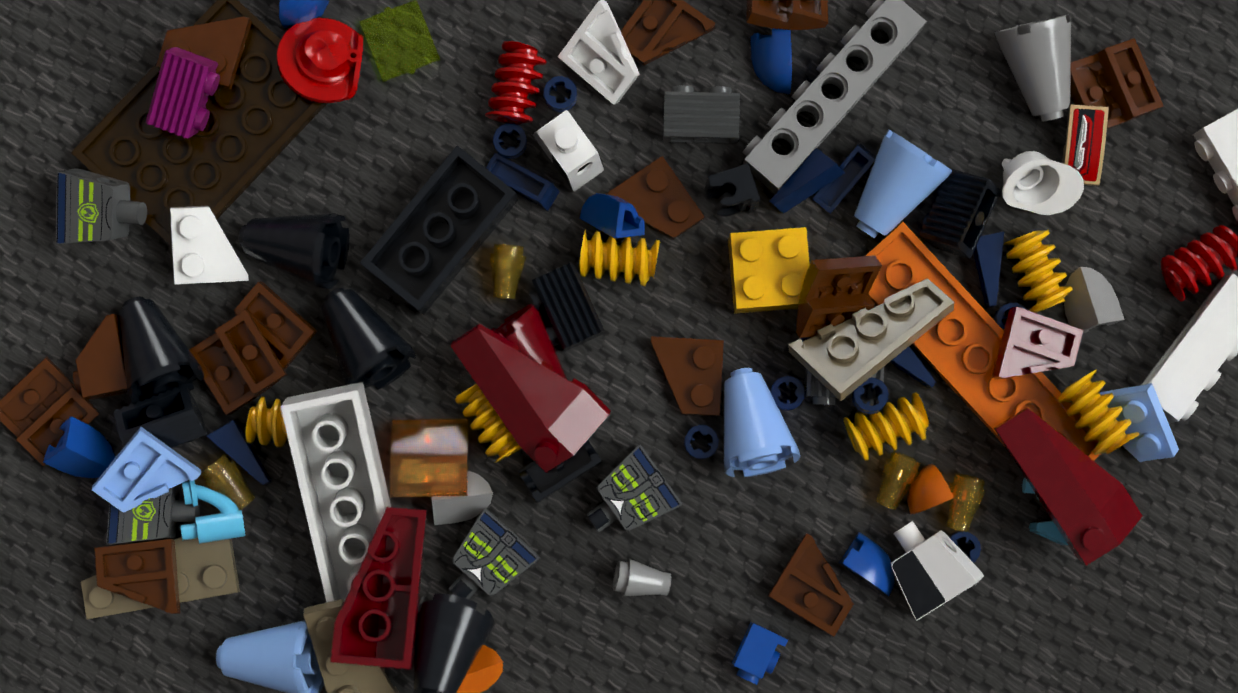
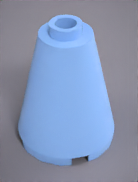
(897, 184)
(753, 427)
(273, 659)

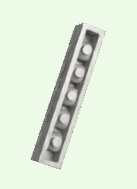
(901, 26)

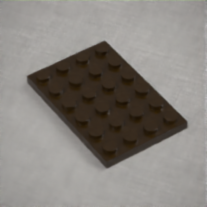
(216, 164)

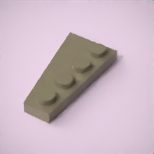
(861, 346)
(202, 573)
(340, 676)

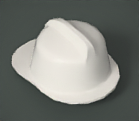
(1040, 184)

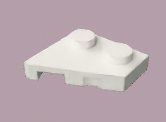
(601, 54)
(201, 248)

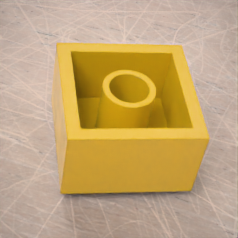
(768, 269)

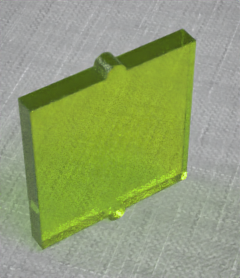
(399, 40)

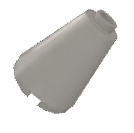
(1041, 63)

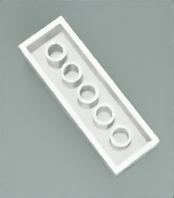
(337, 479)

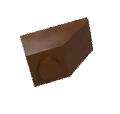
(101, 363)

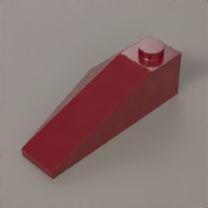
(536, 405)
(1078, 494)
(383, 601)

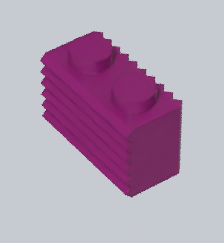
(183, 93)

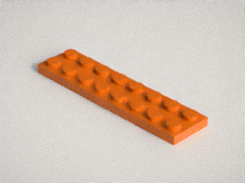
(967, 344)

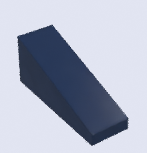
(854, 167)
(808, 179)
(523, 181)
(988, 263)
(912, 366)
(233, 443)

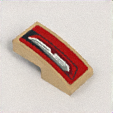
(1086, 141)

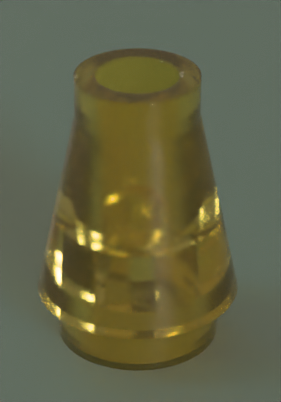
(506, 267)
(226, 478)
(896, 479)
(967, 498)

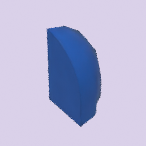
(299, 11)
(773, 59)
(612, 216)
(80, 450)
(870, 563)

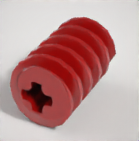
(515, 83)
(1199, 260)

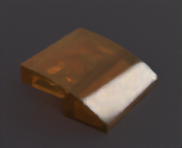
(429, 458)

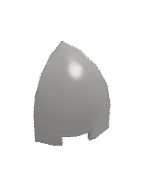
(1091, 300)
(462, 508)

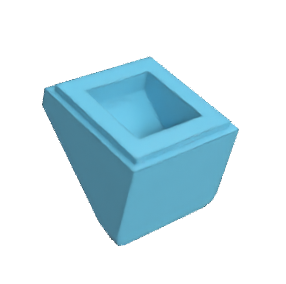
(1048, 530)

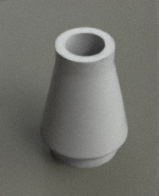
(639, 579)

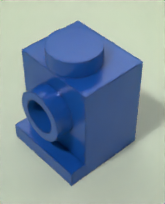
(757, 653)

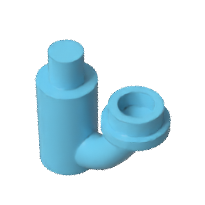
(212, 527)

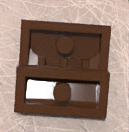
(788, 14)
(1115, 80)
(835, 291)
(238, 363)
(40, 406)

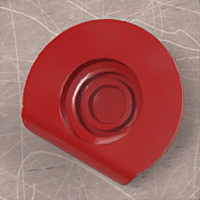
(321, 60)

